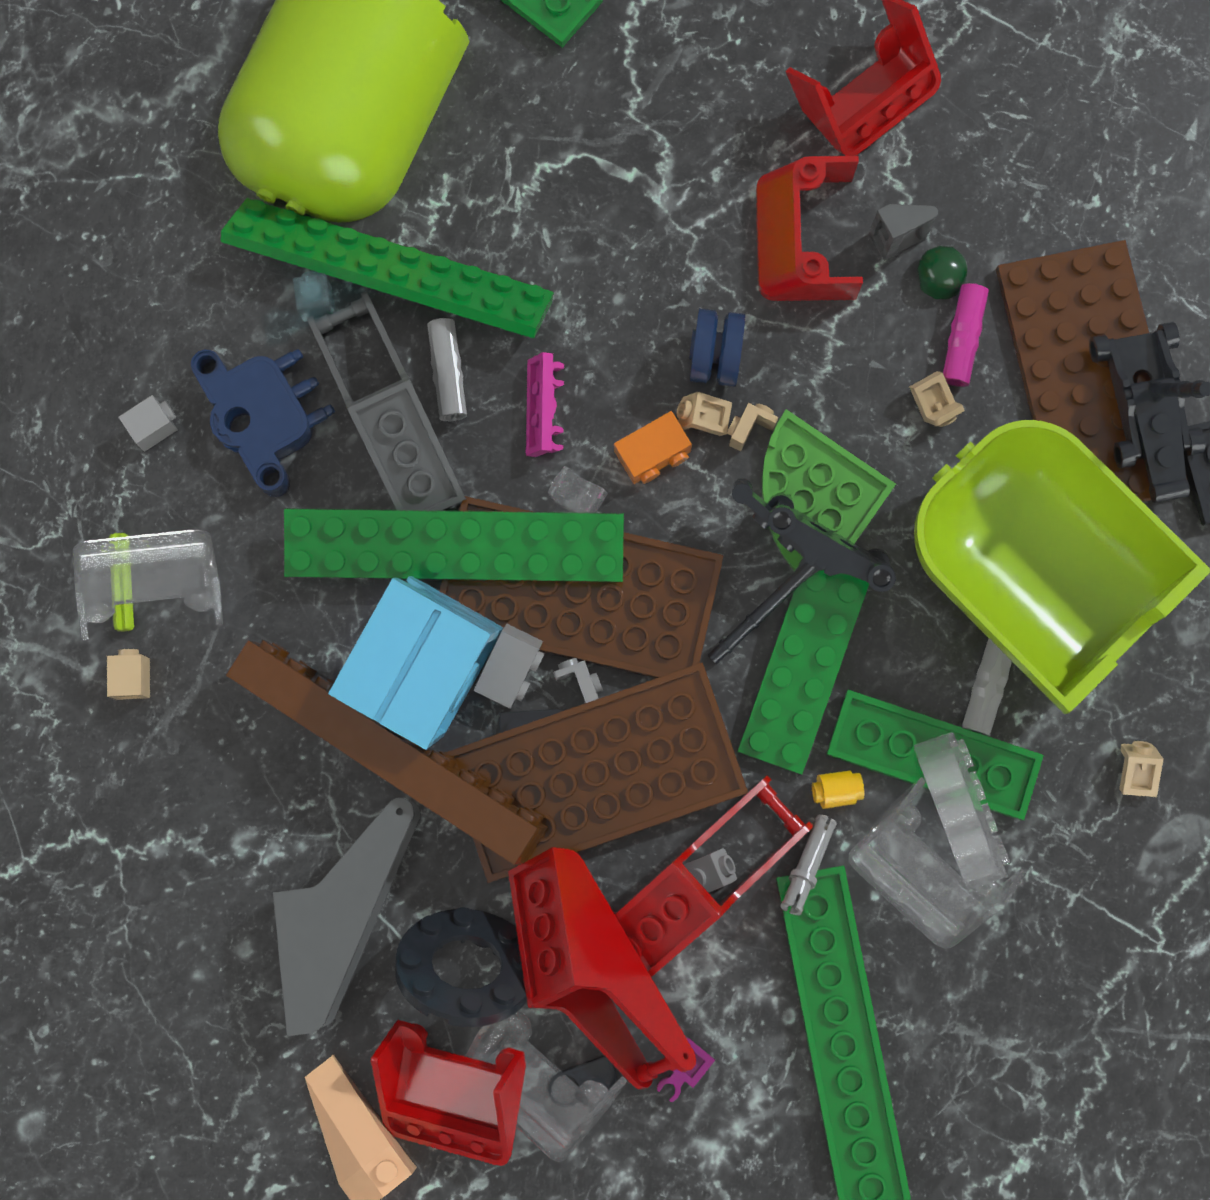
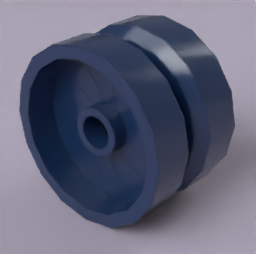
(717, 347)

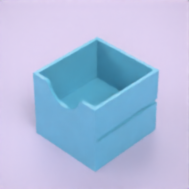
(416, 661)

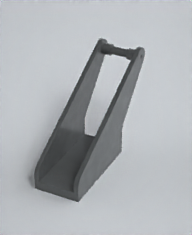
(395, 427)
(330, 924)

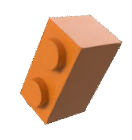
(653, 448)

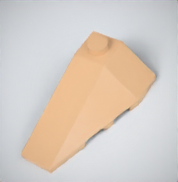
(360, 1147)

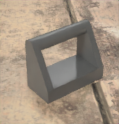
(901, 227)

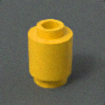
(838, 789)

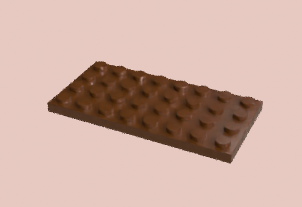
(1051, 314)
(639, 625)
(612, 764)

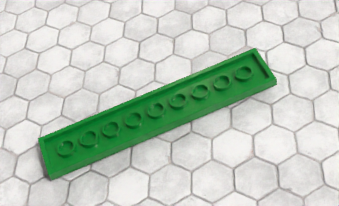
(388, 267)
(453, 544)
(844, 1042)

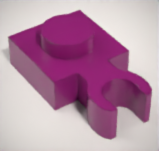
(692, 1077)

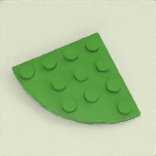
(821, 481)

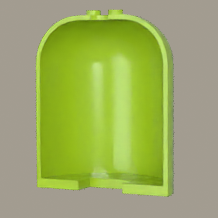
(338, 101)
(1050, 555)

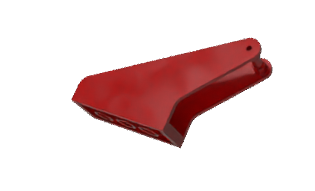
(678, 908)
(581, 958)

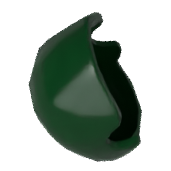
(942, 272)

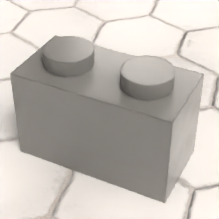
(509, 665)

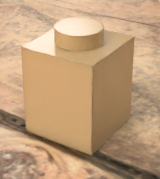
(128, 675)

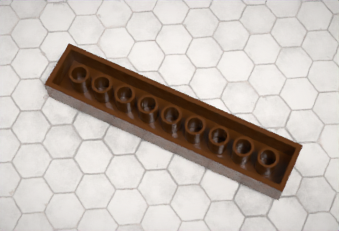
(417, 772)

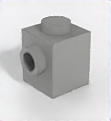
(149, 422)

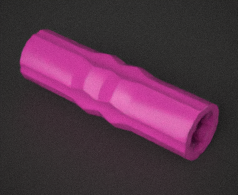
(965, 334)

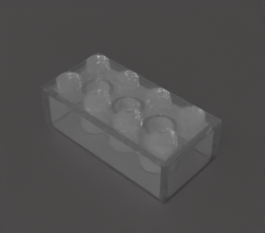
(964, 819)

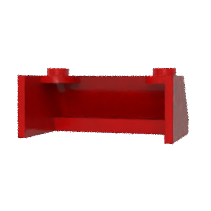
(882, 93)
(783, 268)

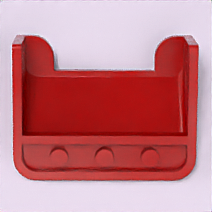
(448, 1097)

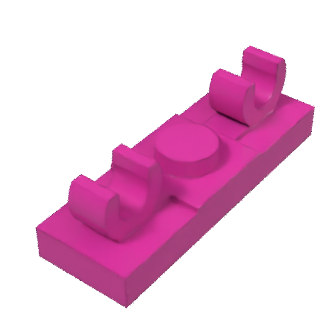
(542, 405)

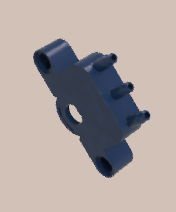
(276, 416)

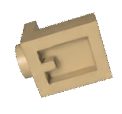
(704, 413)
(1140, 769)

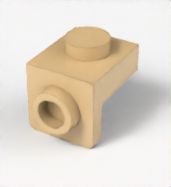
(936, 400)
(741, 427)

